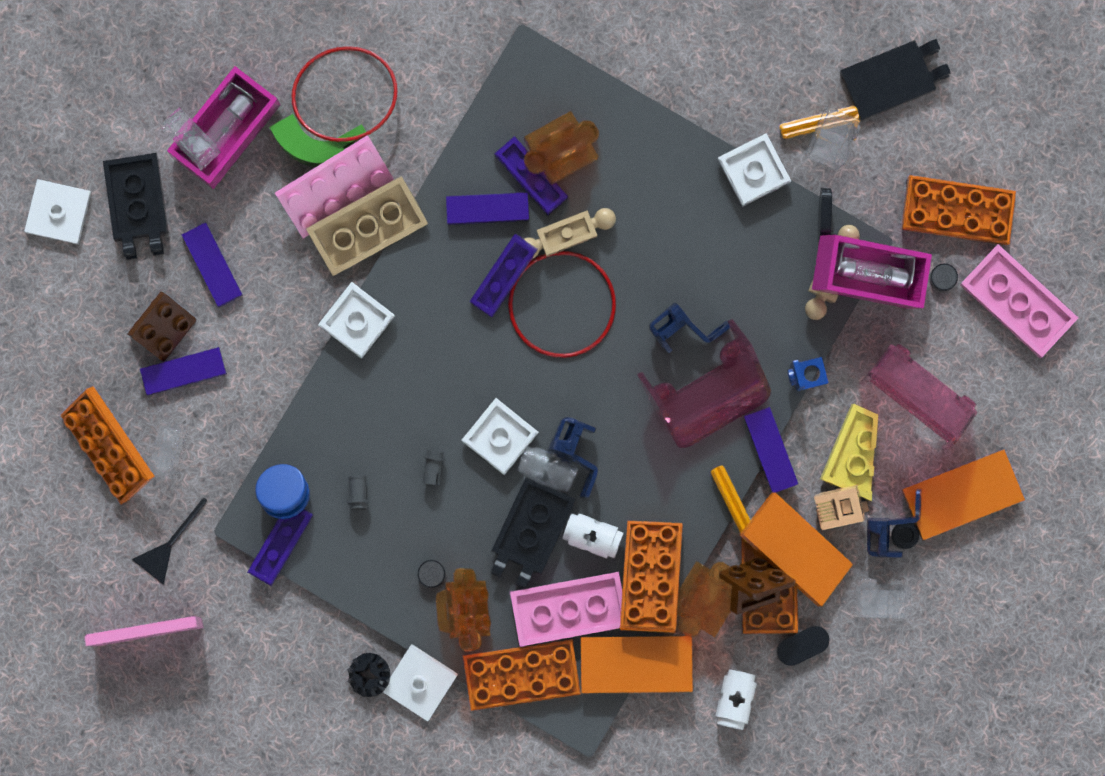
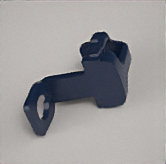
(677, 320)
(567, 446)
(881, 527)

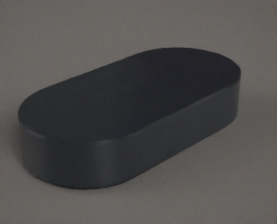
(825, 212)
(803, 645)

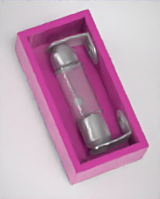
(231, 121)
(871, 271)

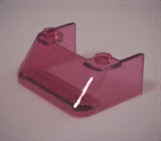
(921, 394)
(713, 398)

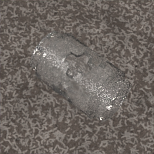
(535, 466)

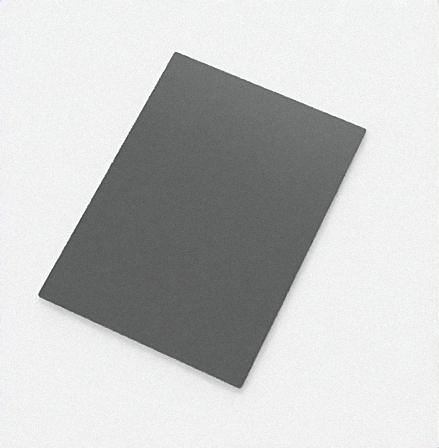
(446, 361)

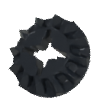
(378, 667)

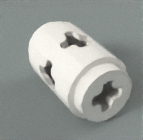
(607, 536)
(736, 716)

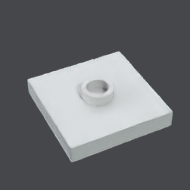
(754, 170)
(57, 211)
(356, 320)
(500, 436)
(420, 682)

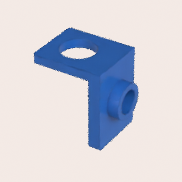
(797, 377)

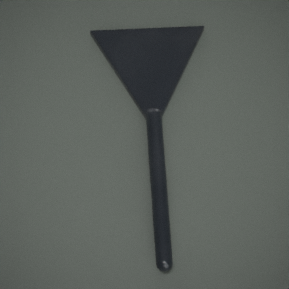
(157, 559)

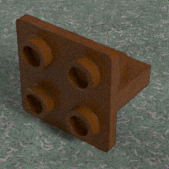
(162, 326)
(754, 584)

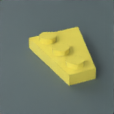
(854, 452)

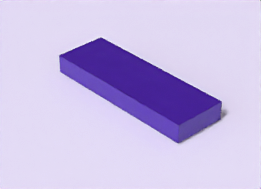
(537, 185)
(487, 208)
(212, 264)
(503, 275)
(183, 371)
(770, 450)
(279, 547)

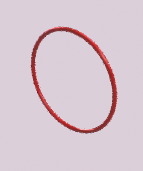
(354, 137)
(590, 346)

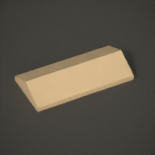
(367, 225)

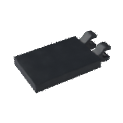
(892, 78)
(136, 202)
(531, 530)

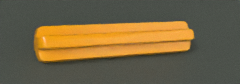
(809, 124)
(730, 497)

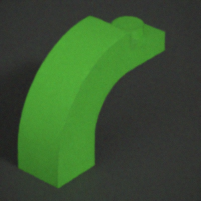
(306, 149)

